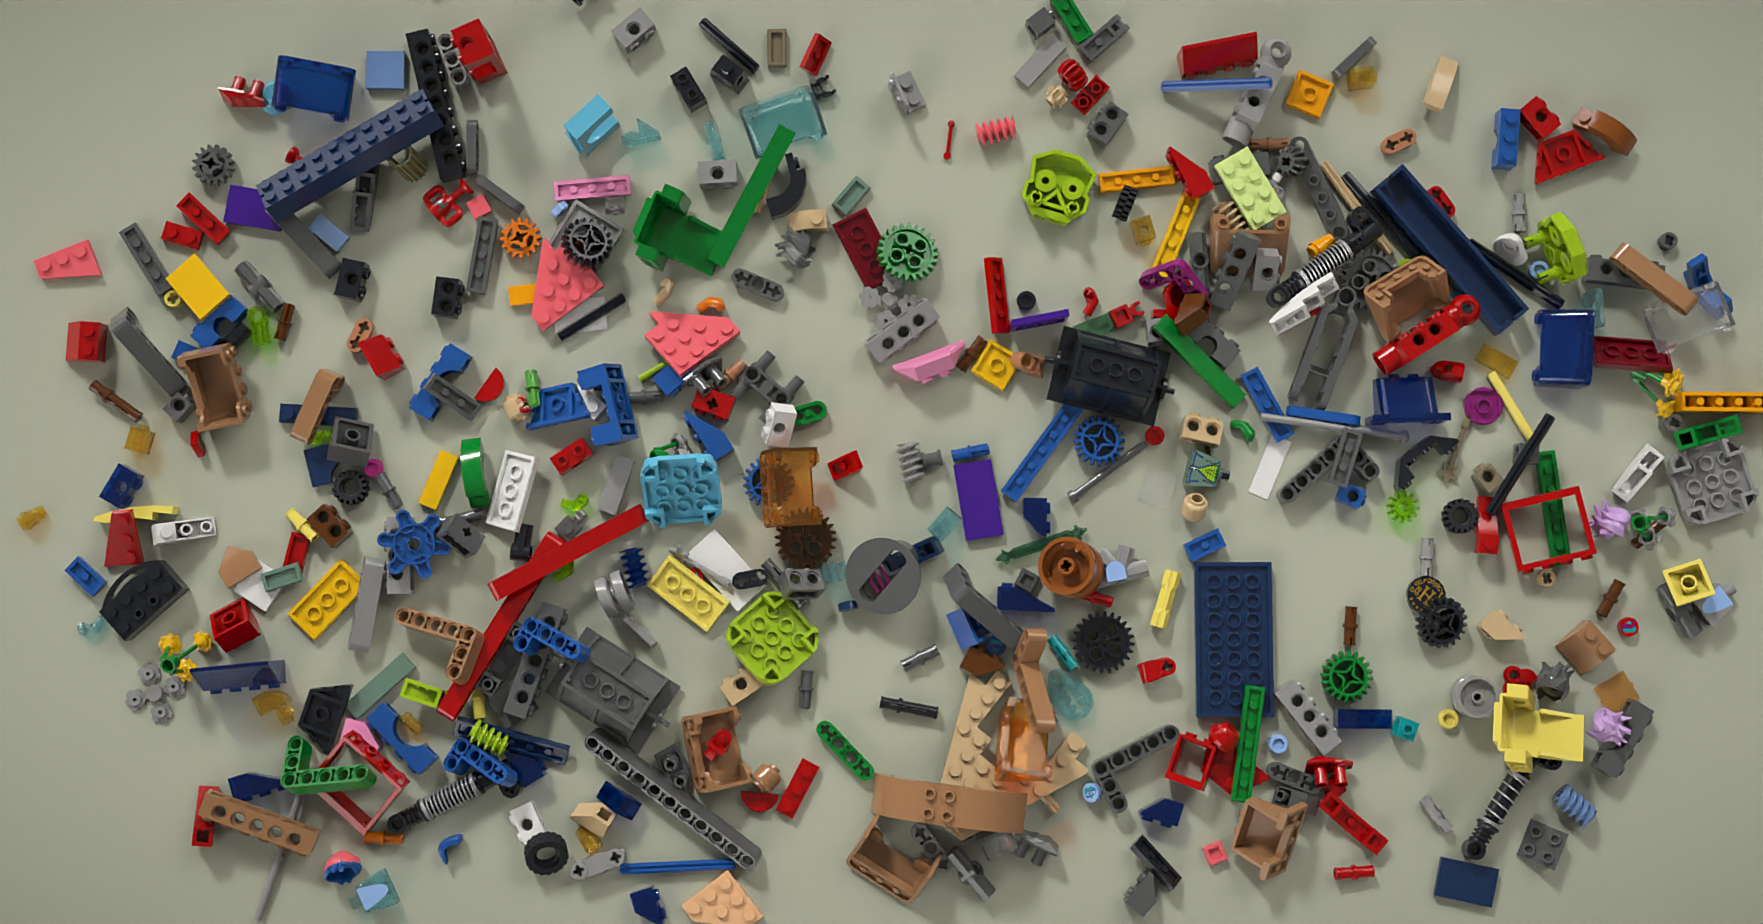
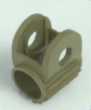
(413, 168)

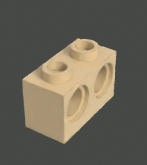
(1201, 436)

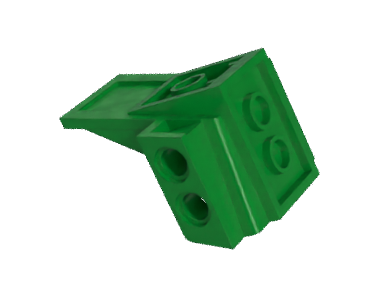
(667, 233)

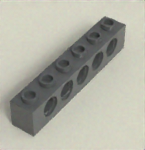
(513, 705)

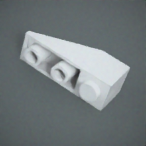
(183, 530)

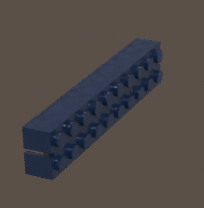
(349, 155)
(1448, 247)

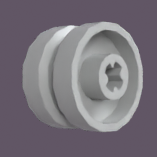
(613, 594)
(1474, 707)

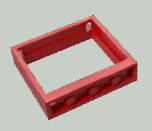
(1564, 559)
(345, 805)

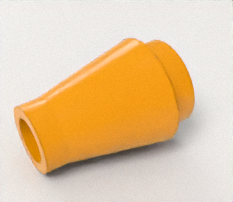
(1315, 247)

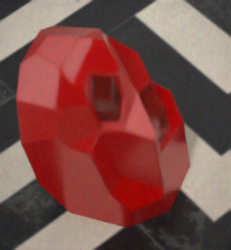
(1448, 371)

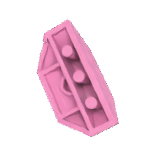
(932, 364)

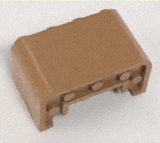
(216, 386)

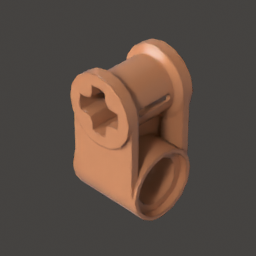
(1031, 365)

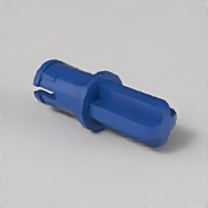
(970, 452)

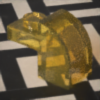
(274, 700)

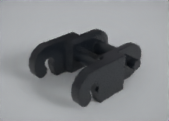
(824, 94)

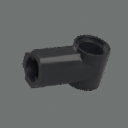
(236, 335)
(521, 548)

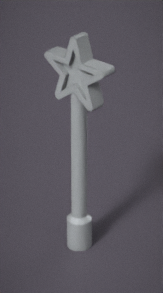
(682, 557)

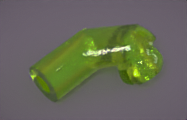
(324, 434)
(577, 504)
(565, 571)

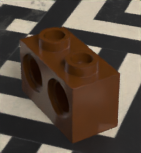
(326, 529)

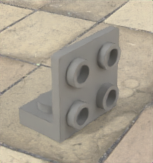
(907, 92)

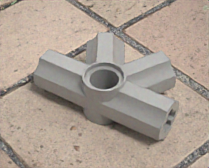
(1124, 555)

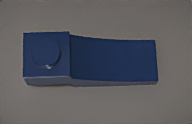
(925, 550)

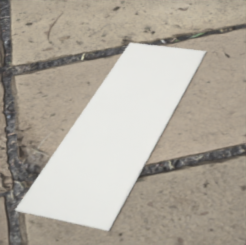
(1269, 467)

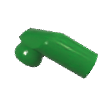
(1245, 427)

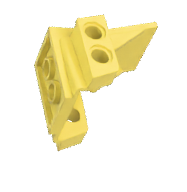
(1531, 734)

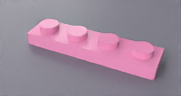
(592, 188)

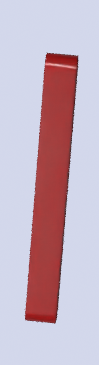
(567, 552)

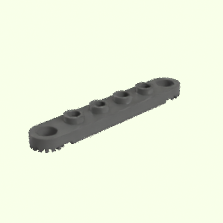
(1321, 191)

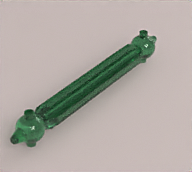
(1038, 545)

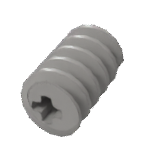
(910, 462)

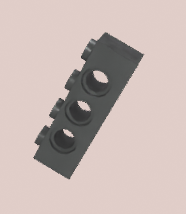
(1613, 276)
(1226, 298)

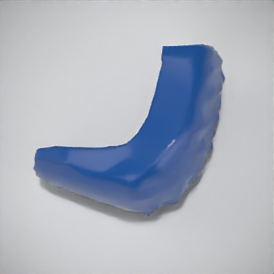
(451, 840)

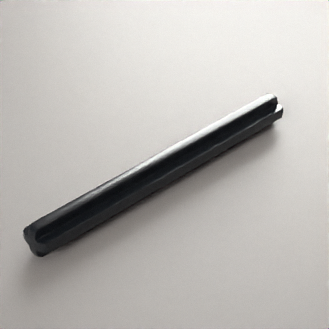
(1379, 214)
(1519, 276)
(1520, 464)

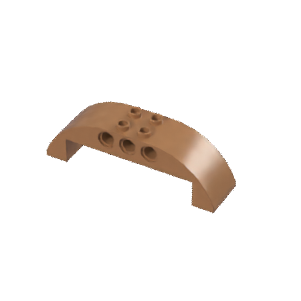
(949, 804)

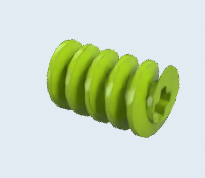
(488, 738)

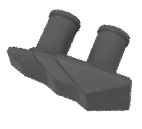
(707, 370)
(674, 766)
(1043, 843)

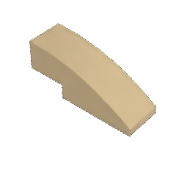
(1440, 84)

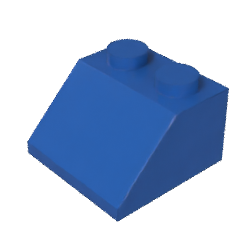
(967, 629)

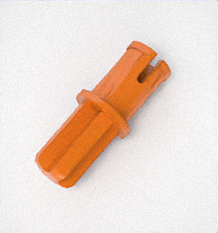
(383, 838)

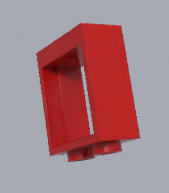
(1170, 774)

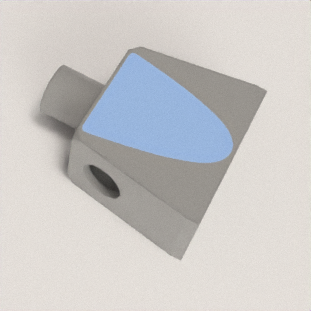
(1715, 607)

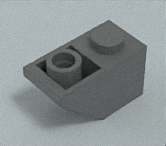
(1288, 797)
(1142, 895)

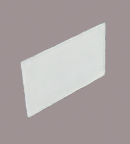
(580, 311)

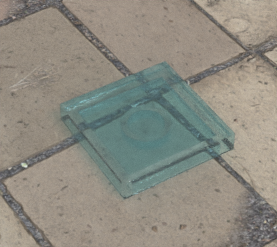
(1594, 301)

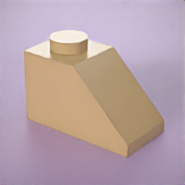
(809, 220)

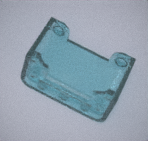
(792, 109)

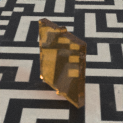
(1616, 692)

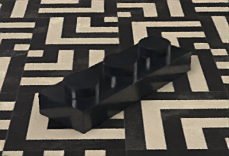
(1155, 863)

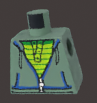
(1203, 470)

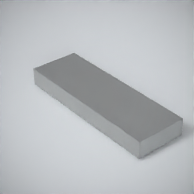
(1040, 61)
(616, 485)

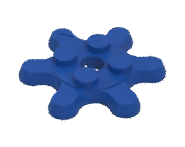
(410, 530)

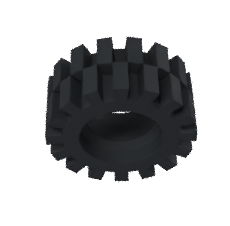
(1125, 203)
(339, 487)
(1471, 513)

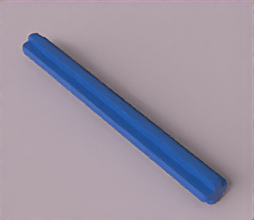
(1217, 84)
(677, 866)

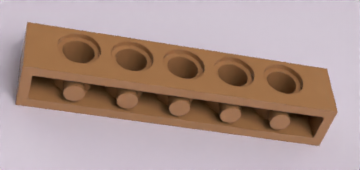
(251, 813)

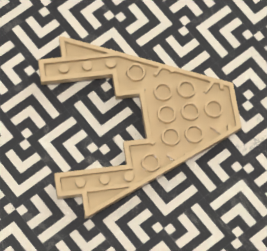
(968, 768)

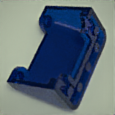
(313, 87)
(1565, 348)

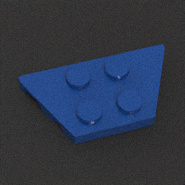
(558, 406)

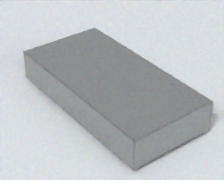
(640, 630)

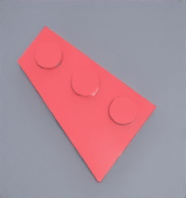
(69, 262)

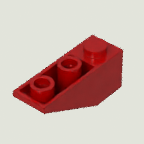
(1194, 178)
(203, 830)

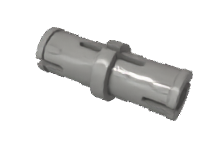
(1519, 213)
(1426, 556)
(1436, 814)

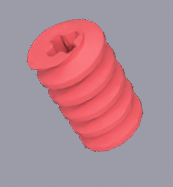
(996, 130)

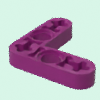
(1178, 276)

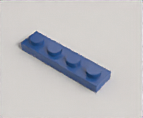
(1266, 402)

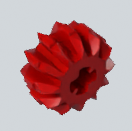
(1072, 75)

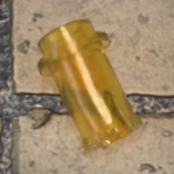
(411, 723)

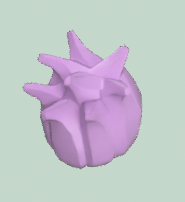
(1609, 521)
(1608, 726)

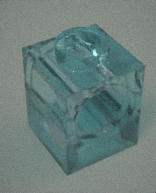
(833, 572)

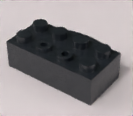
(142, 598)

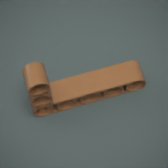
(446, 632)
(1031, 680)

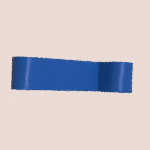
(536, 636)
(465, 754)

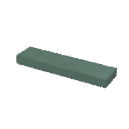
(380, 685)

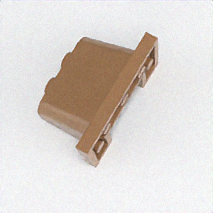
(1268, 835)

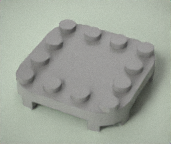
(1711, 481)

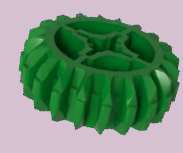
(1362, 683)

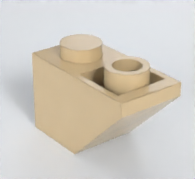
(1497, 627)
(594, 817)

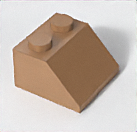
(1585, 647)

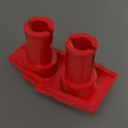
(238, 98)
(1322, 765)

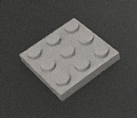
(579, 211)

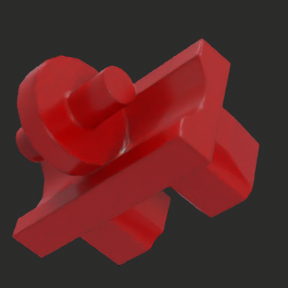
(718, 744)

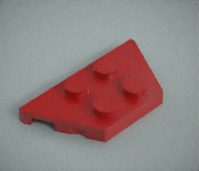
(1563, 155)
(1223, 769)

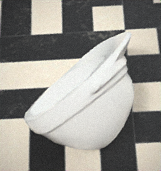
(1511, 249)

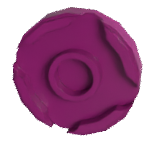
(1483, 406)

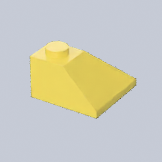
(1688, 582)

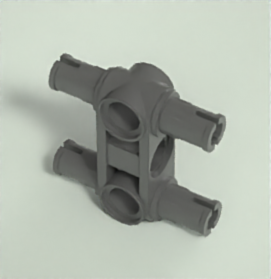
(766, 385)

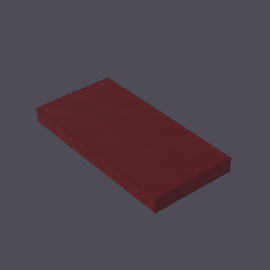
(861, 241)
(1629, 355)

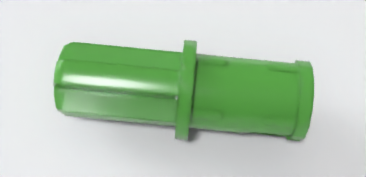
(532, 388)

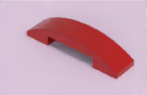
(1352, 823)

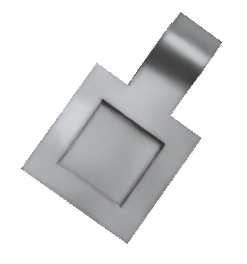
(570, 526)

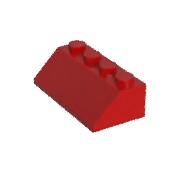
(1218, 55)

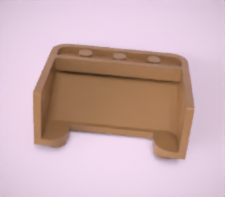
(1221, 234)

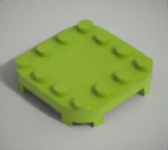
(771, 638)

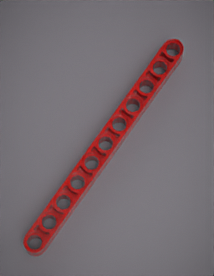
(495, 636)

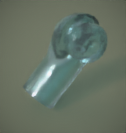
(91, 629)

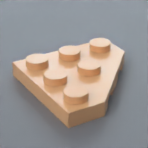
(722, 903)

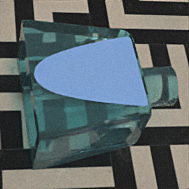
(375, 893)

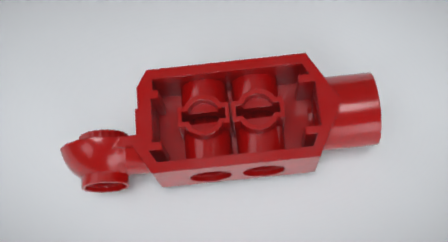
(1443, 324)

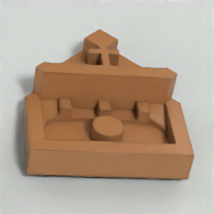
(238, 566)

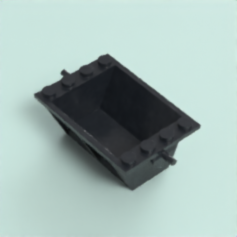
(1108, 376)

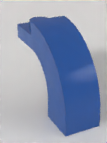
(1698, 274)

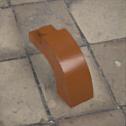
(1607, 128)

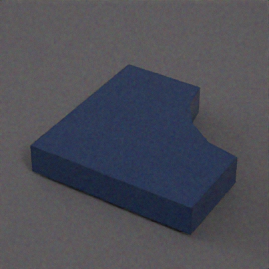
(318, 466)

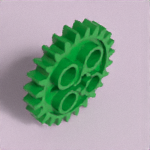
(902, 267)

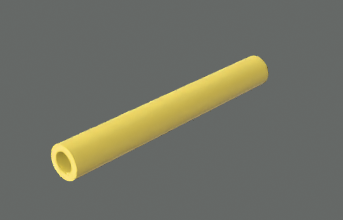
(1510, 405)

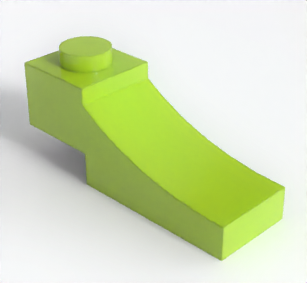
(422, 693)

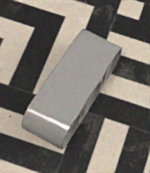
(453, 70)

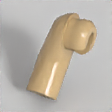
(665, 292)

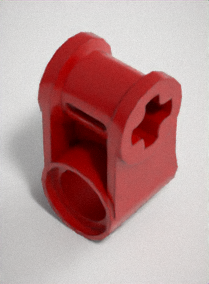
(1153, 670)

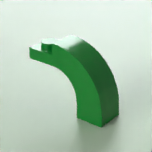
(1708, 432)
(473, 472)

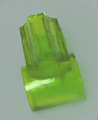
(260, 328)

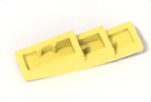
(142, 512)

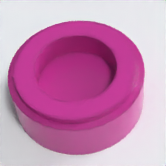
(373, 468)

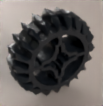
(571, 241)
(1429, 632)

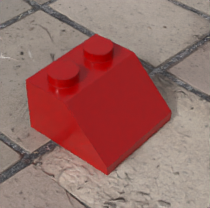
(86, 342)
(382, 356)
(234, 625)

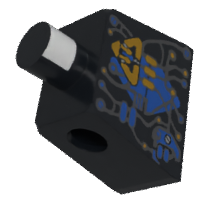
(729, 73)

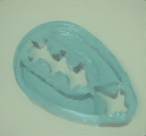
(1079, 690)

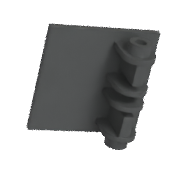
(1542, 844)

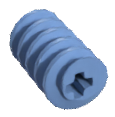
(1575, 804)

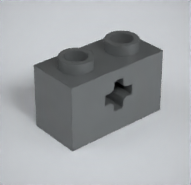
(461, 535)

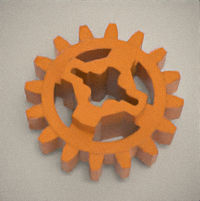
(514, 241)

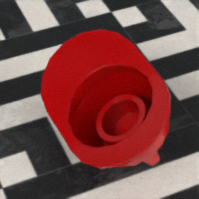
(1172, 297)

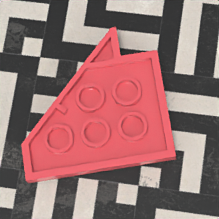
(688, 338)

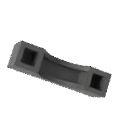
(1612, 760)

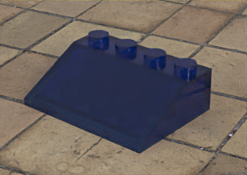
(240, 675)

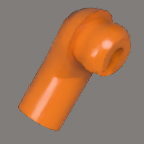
(713, 302)

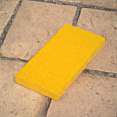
(326, 600)

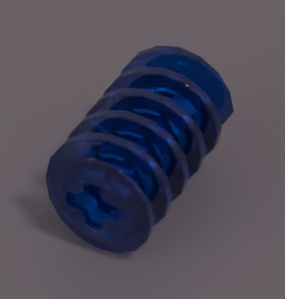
(635, 567)

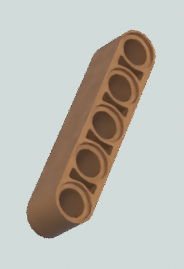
(1654, 279)

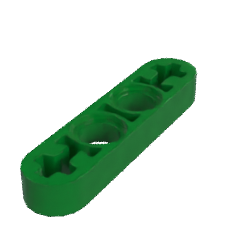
(842, 753)

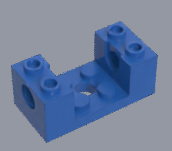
(614, 390)

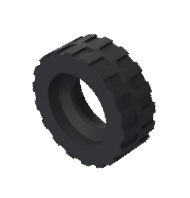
(550, 865)

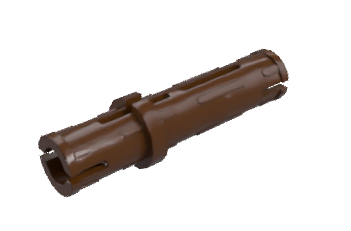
(113, 399)

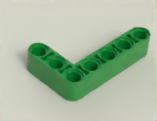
(301, 780)

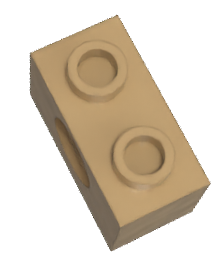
(735, 694)

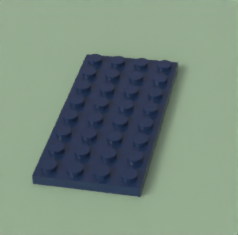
(1232, 636)

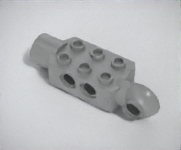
(1247, 117)

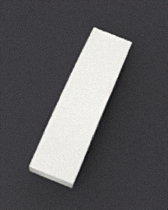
(1299, 306)

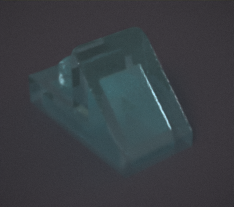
(645, 135)
(944, 523)

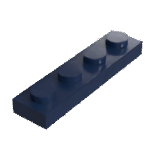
(289, 413)

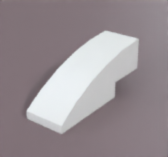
(1637, 472)

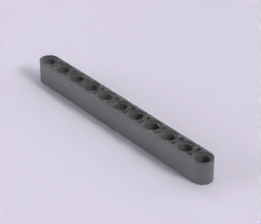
(673, 798)

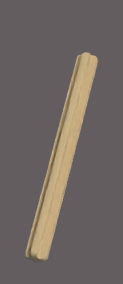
(1351, 201)

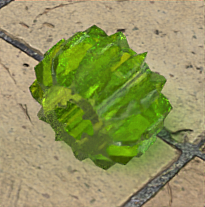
(1399, 513)

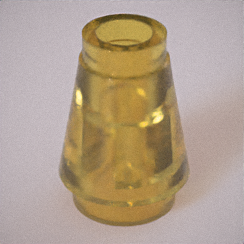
(30, 518)
(588, 840)

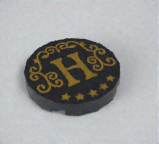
(1422, 589)

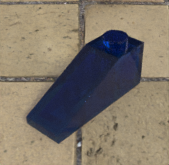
(1018, 600)
(1362, 718)

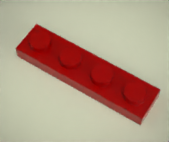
(996, 295)

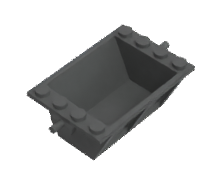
(613, 690)

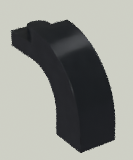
(789, 200)

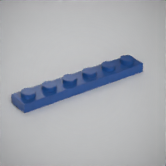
(1041, 451)

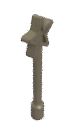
(1449, 470)

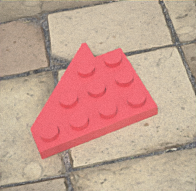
(560, 286)

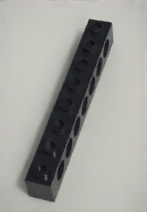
(416, 42)

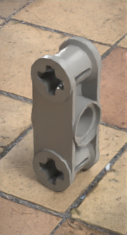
(598, 863)

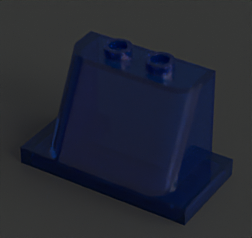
(1405, 401)

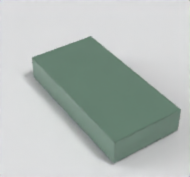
(851, 196)
(282, 577)

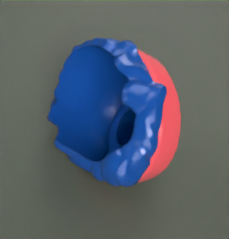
(342, 867)

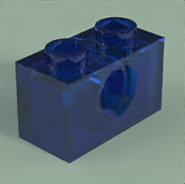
(112, 491)

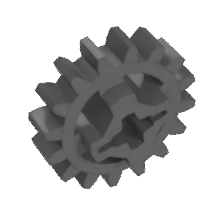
(214, 157)

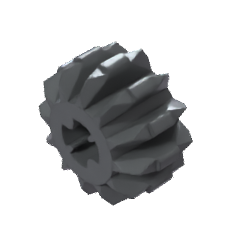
(1291, 161)

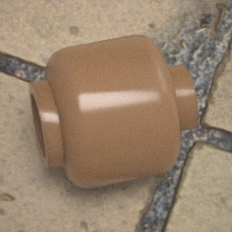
(766, 778)

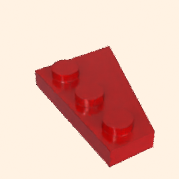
(123, 540)

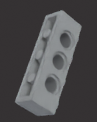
(875, 342)
(406, 583)
(1331, 736)

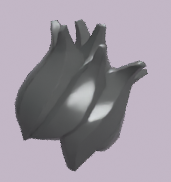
(796, 248)
(1553, 681)

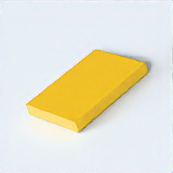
(198, 287)

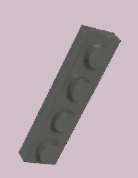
(482, 255)
(146, 258)

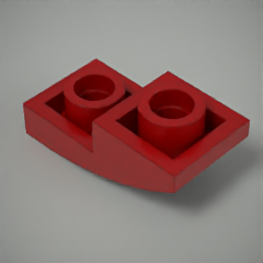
(1090, 95)

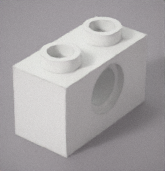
(781, 434)
(530, 812)

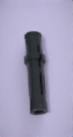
(886, 704)

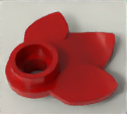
(1522, 677)

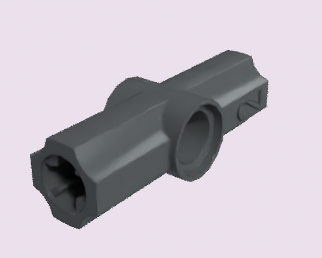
(1198, 248)
(259, 286)
(1681, 614)
(970, 872)

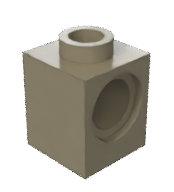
(1495, 477)

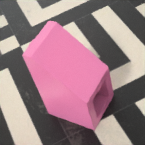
(362, 728)

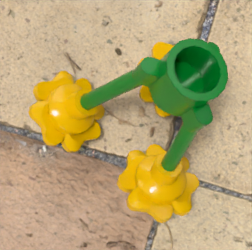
(1671, 382)
(172, 664)

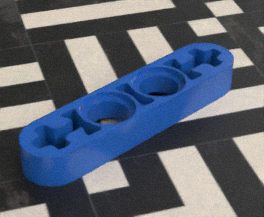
(1322, 415)

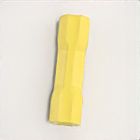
(1165, 599)

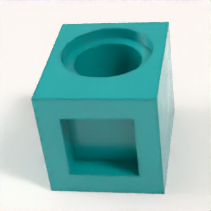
(1404, 728)

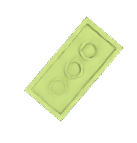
(1250, 189)

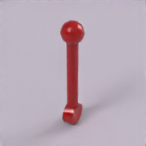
(947, 155)

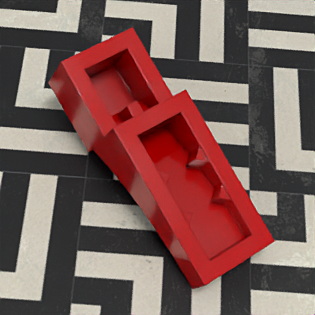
(1486, 530)

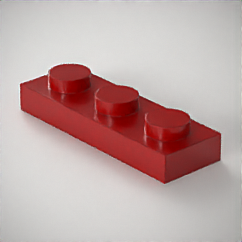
(204, 218)
(797, 788)

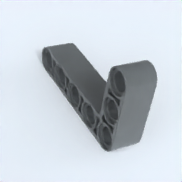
(126, 331)
(1323, 464)
(980, 608)
(1128, 759)

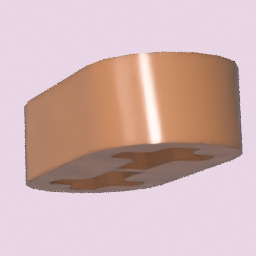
(1399, 145)
(356, 333)

